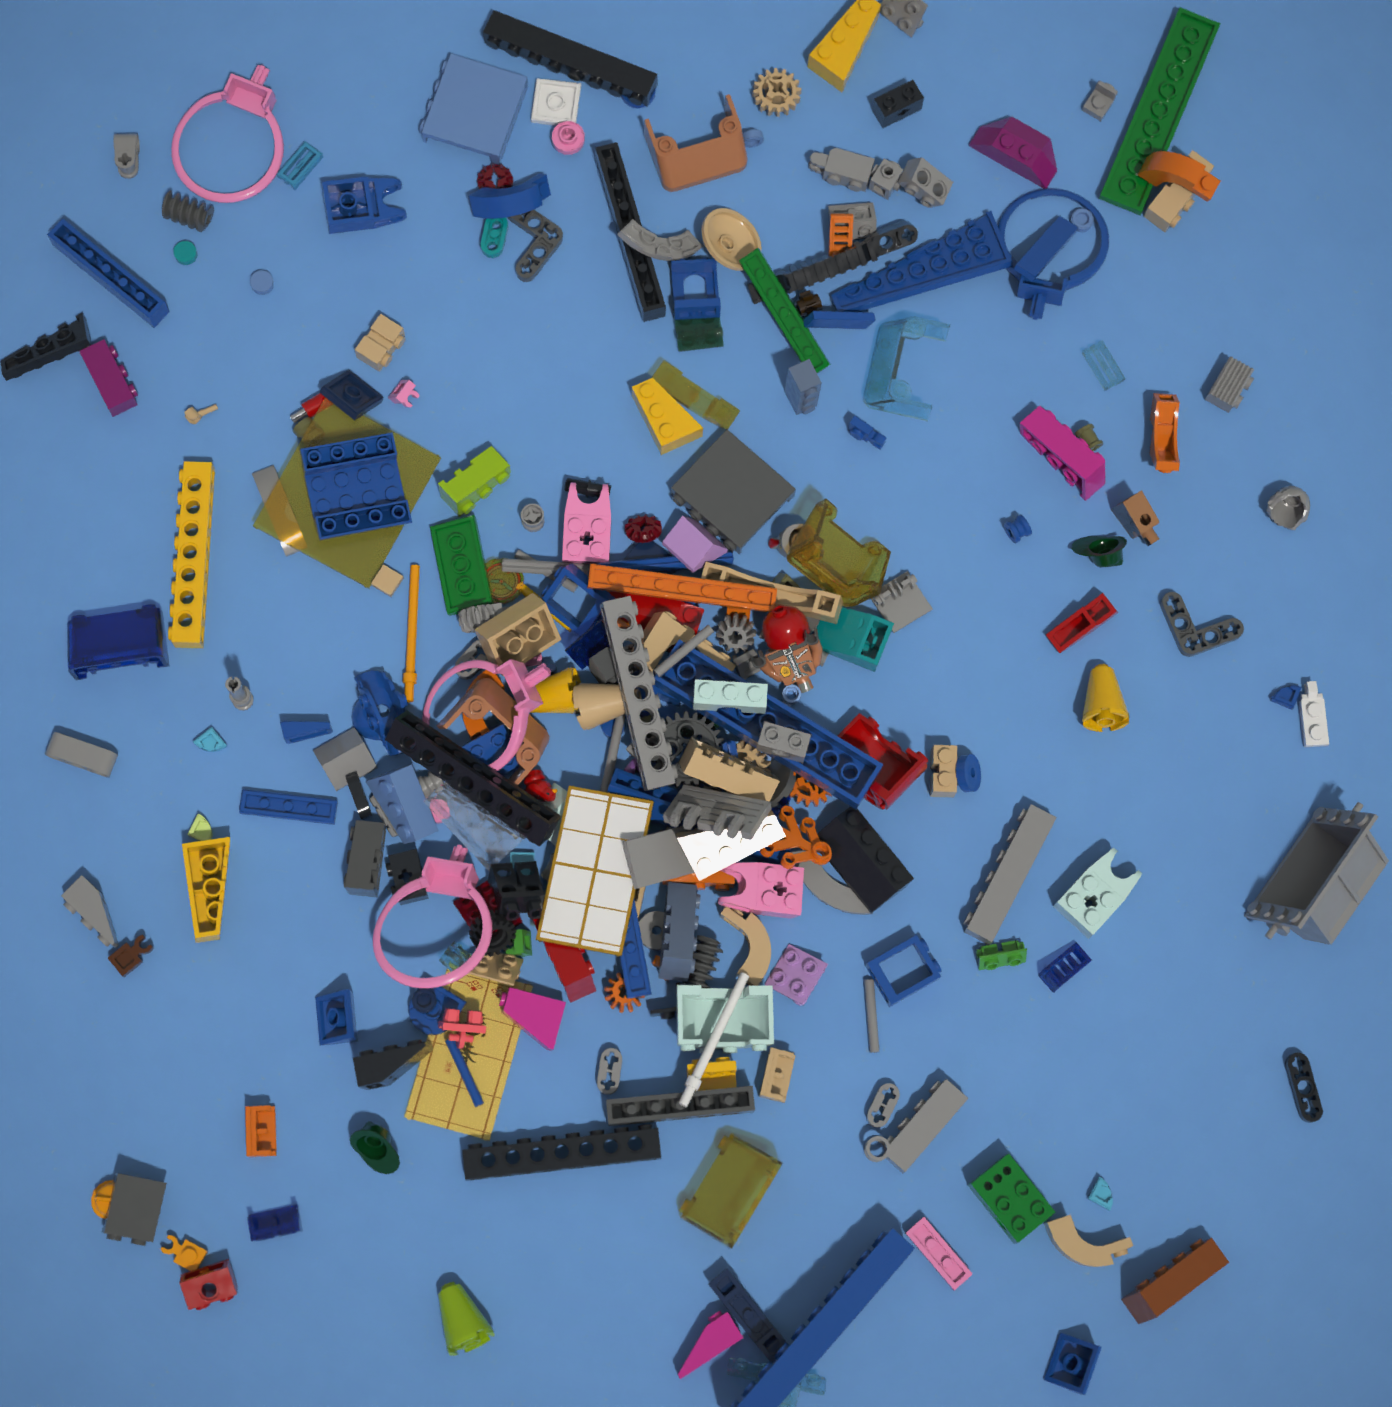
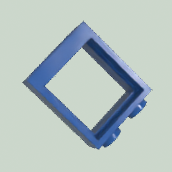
(581, 580)
(884, 985)

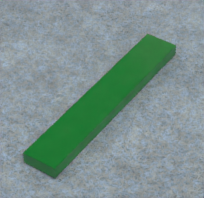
(783, 310)

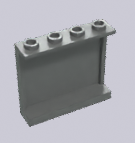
(731, 491)

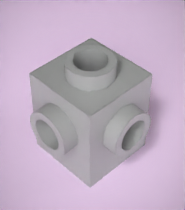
(885, 178)

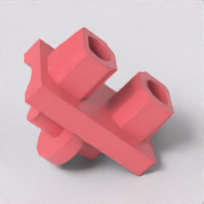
(451, 1023)

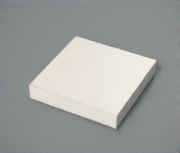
(555, 102)

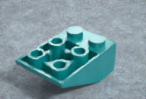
(856, 637)

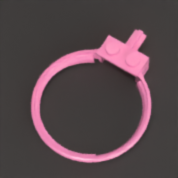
(249, 97)
(523, 689)
(446, 878)

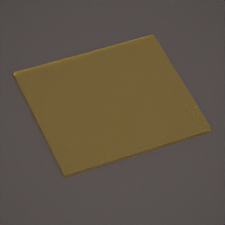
(288, 509)

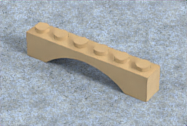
(811, 602)

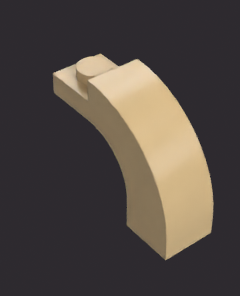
(758, 942)
(1073, 1247)

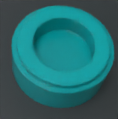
(185, 252)

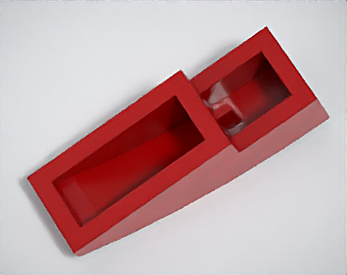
(1082, 623)

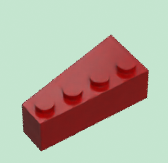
(571, 968)

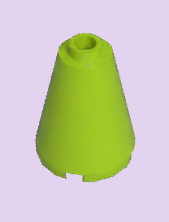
(462, 1320)

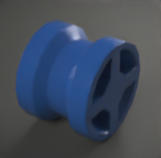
(1017, 528)

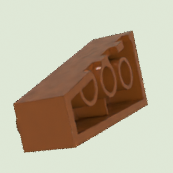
(1175, 1281)

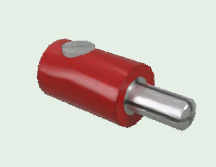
(309, 407)

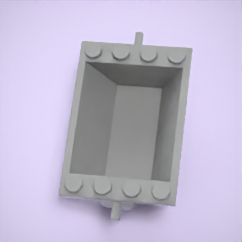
(1322, 876)

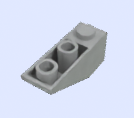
(92, 907)

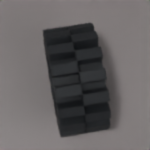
(500, 939)

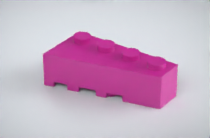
(1064, 451)

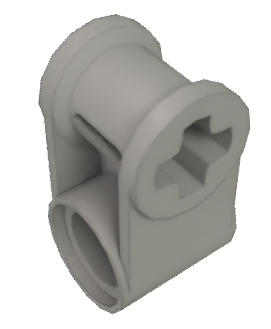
(127, 152)

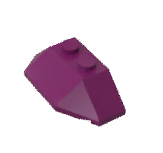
(1018, 149)

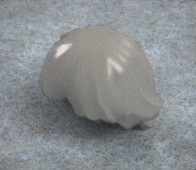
(1289, 507)

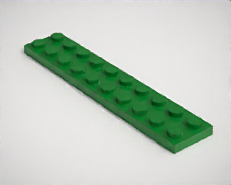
(1160, 108)

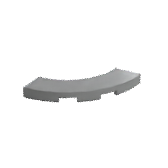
(665, 249)
(829, 890)

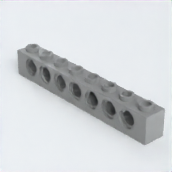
(650, 777)

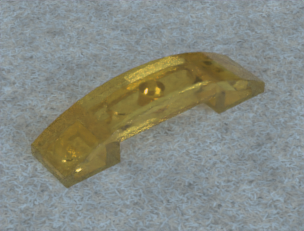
(695, 398)

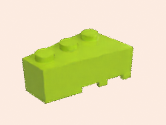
(475, 481)

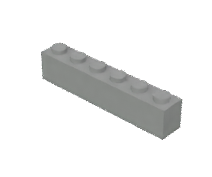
(1009, 875)

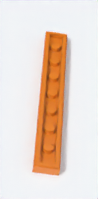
(681, 588)

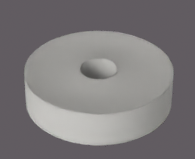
(646, 924)

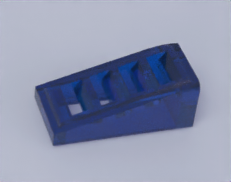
(1054, 978)

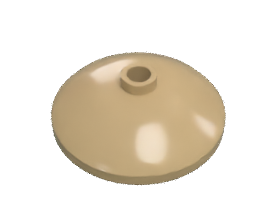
(729, 237)

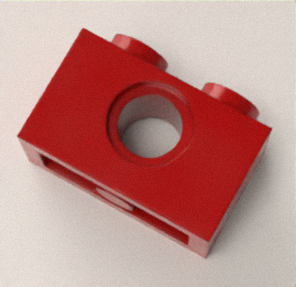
(218, 1274)

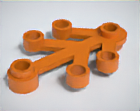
(794, 839)

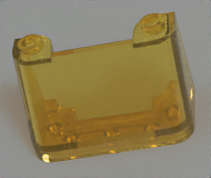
(836, 559)
(730, 1190)

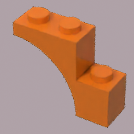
(1164, 433)

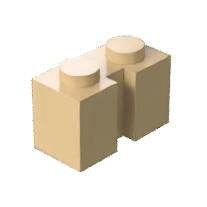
(380, 343)
(944, 781)

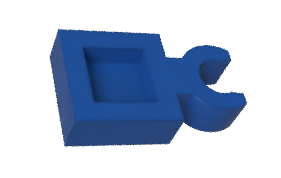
(862, 431)

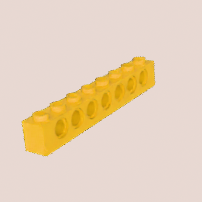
(192, 635)

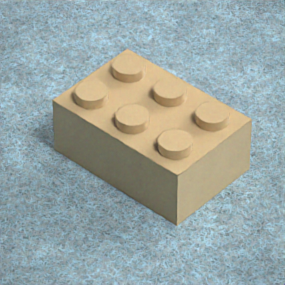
(518, 632)

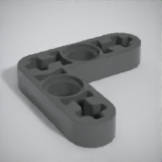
(542, 241)
(1190, 632)

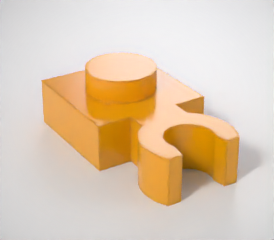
(187, 1255)

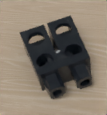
(516, 891)

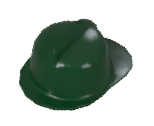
(1101, 550)
(375, 1148)

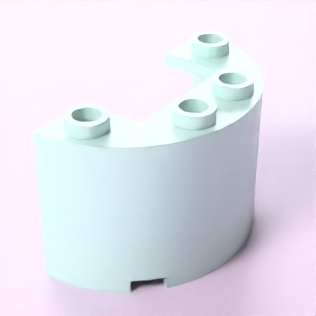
(748, 1027)

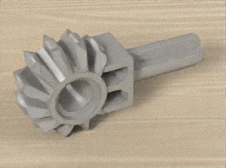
(477, 615)

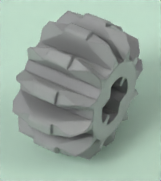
(745, 633)

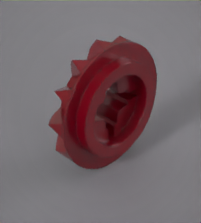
(501, 171)
(651, 531)

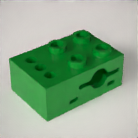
(1011, 1198)

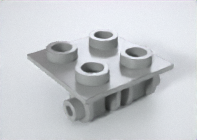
(904, 14)
(901, 601)

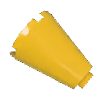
(557, 692)
(1104, 701)

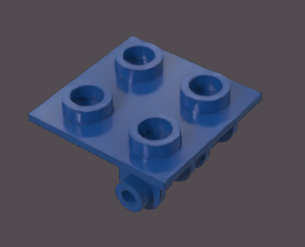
(490, 747)

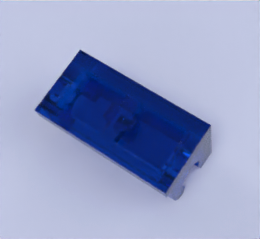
(274, 1223)

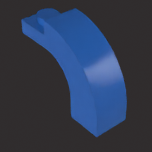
(511, 201)

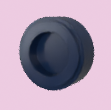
(424, 1000)

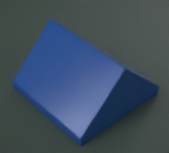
(336, 1018)
(1072, 1363)

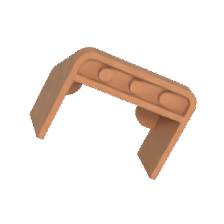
(701, 161)
(489, 696)

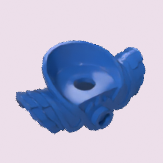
(377, 690)

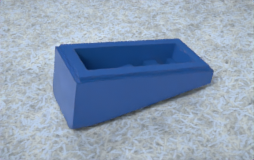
(298, 731)

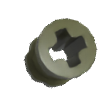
(1088, 434)

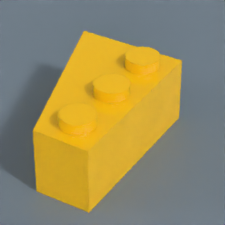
(664, 417)

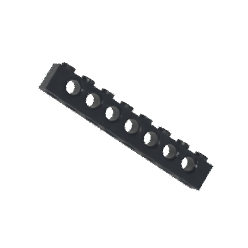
(472, 778)
(649, 1151)

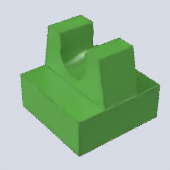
(522, 944)

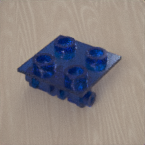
(588, 644)

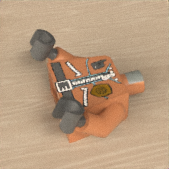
(793, 663)

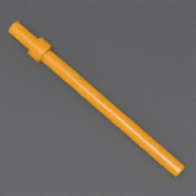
(410, 676)

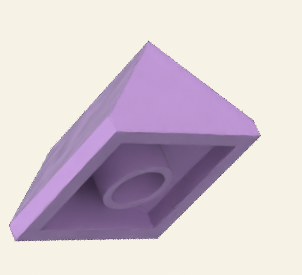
(693, 544)

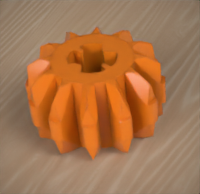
(616, 995)

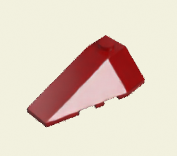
(647, 606)

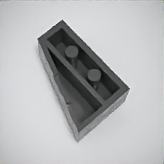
(365, 858)

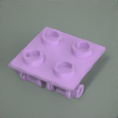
(796, 974)

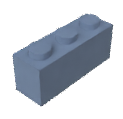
(802, 387)

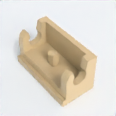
(777, 1075)

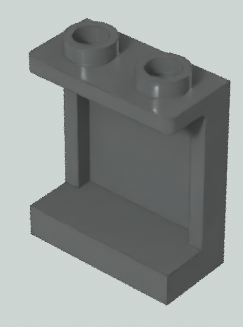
(134, 1209)

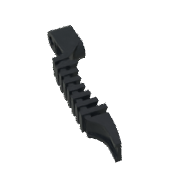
(843, 261)

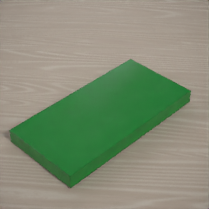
(461, 564)

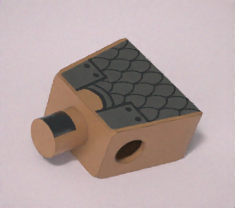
(1137, 517)

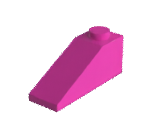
(714, 1339)

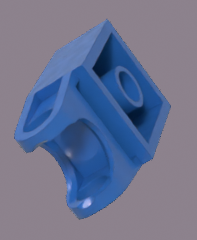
(366, 203)

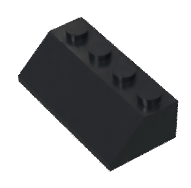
(864, 859)

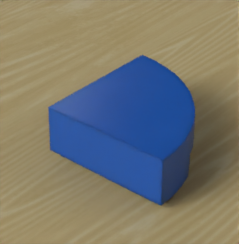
(1287, 696)

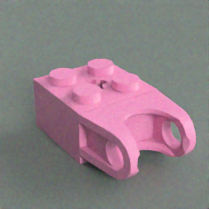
(583, 521)
(757, 893)

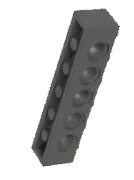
(666, 1107)

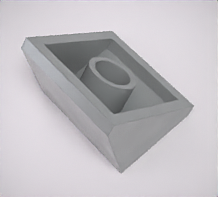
(345, 757)

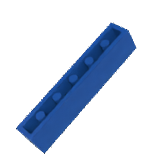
(108, 273)

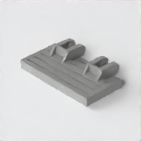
(717, 811)

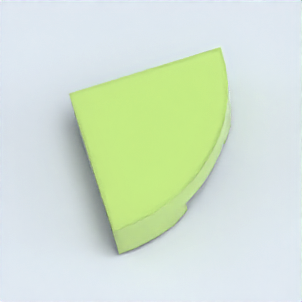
(200, 829)

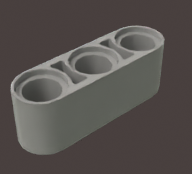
(81, 754)

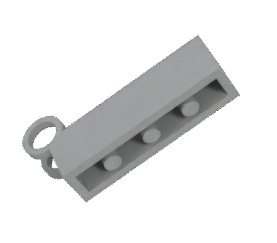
(922, 1128)

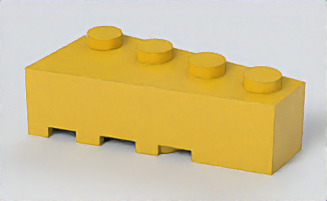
(842, 46)
(206, 880)

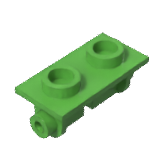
(1012, 954)

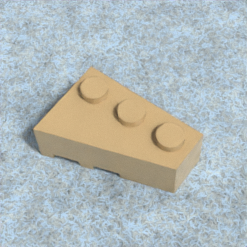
(1172, 200)

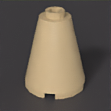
(598, 703)

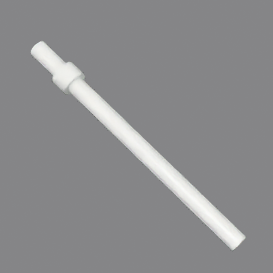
(693, 1081)

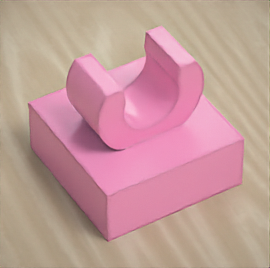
(401, 393)

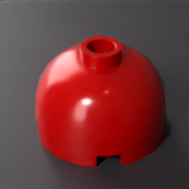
(784, 626)

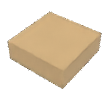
(387, 580)

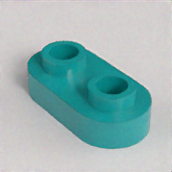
(494, 237)

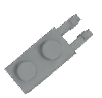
(843, 168)

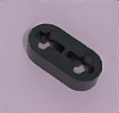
(358, 796)

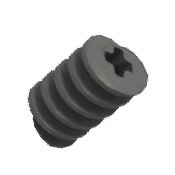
(185, 213)
(703, 961)

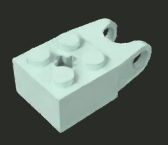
(1100, 887)

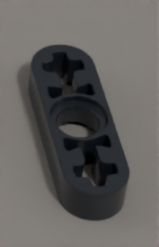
(1315, 1103)

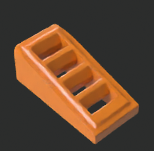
(840, 218)

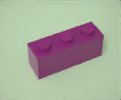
(109, 377)

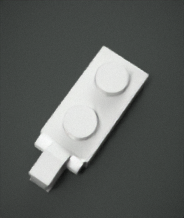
(1313, 717)

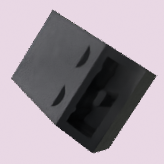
(385, 1067)

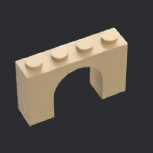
(665, 631)

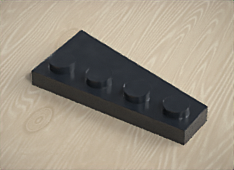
(48, 349)

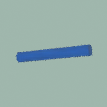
(465, 1073)

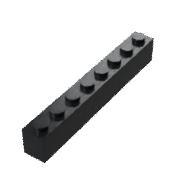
(570, 58)
(623, 211)

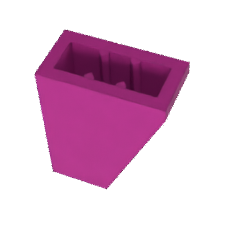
(534, 1014)

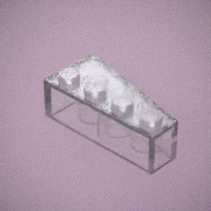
(473, 825)

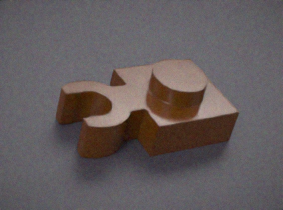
(127, 957)

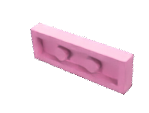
(938, 1253)

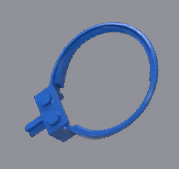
(1045, 291)

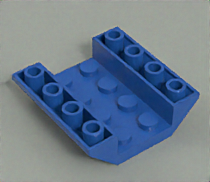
(354, 486)

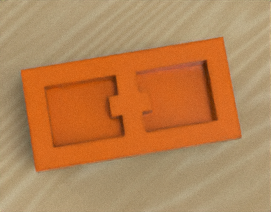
(260, 1131)

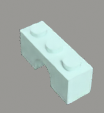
(740, 695)

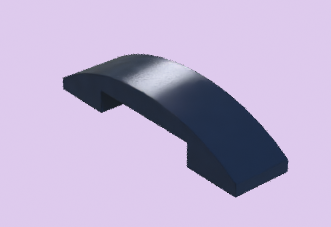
(747, 1314)

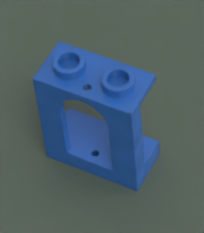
(695, 308)

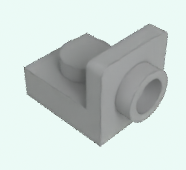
(1100, 100)

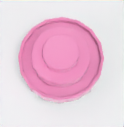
(568, 137)

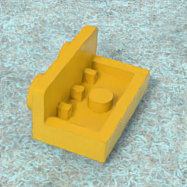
(717, 1074)

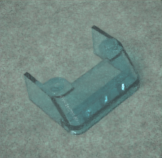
(882, 388)

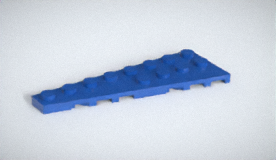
(953, 259)

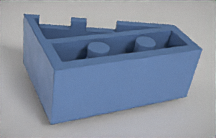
(403, 803)

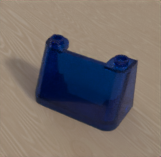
(116, 641)

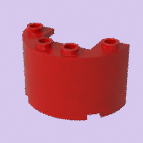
(898, 767)

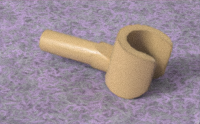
(194, 416)

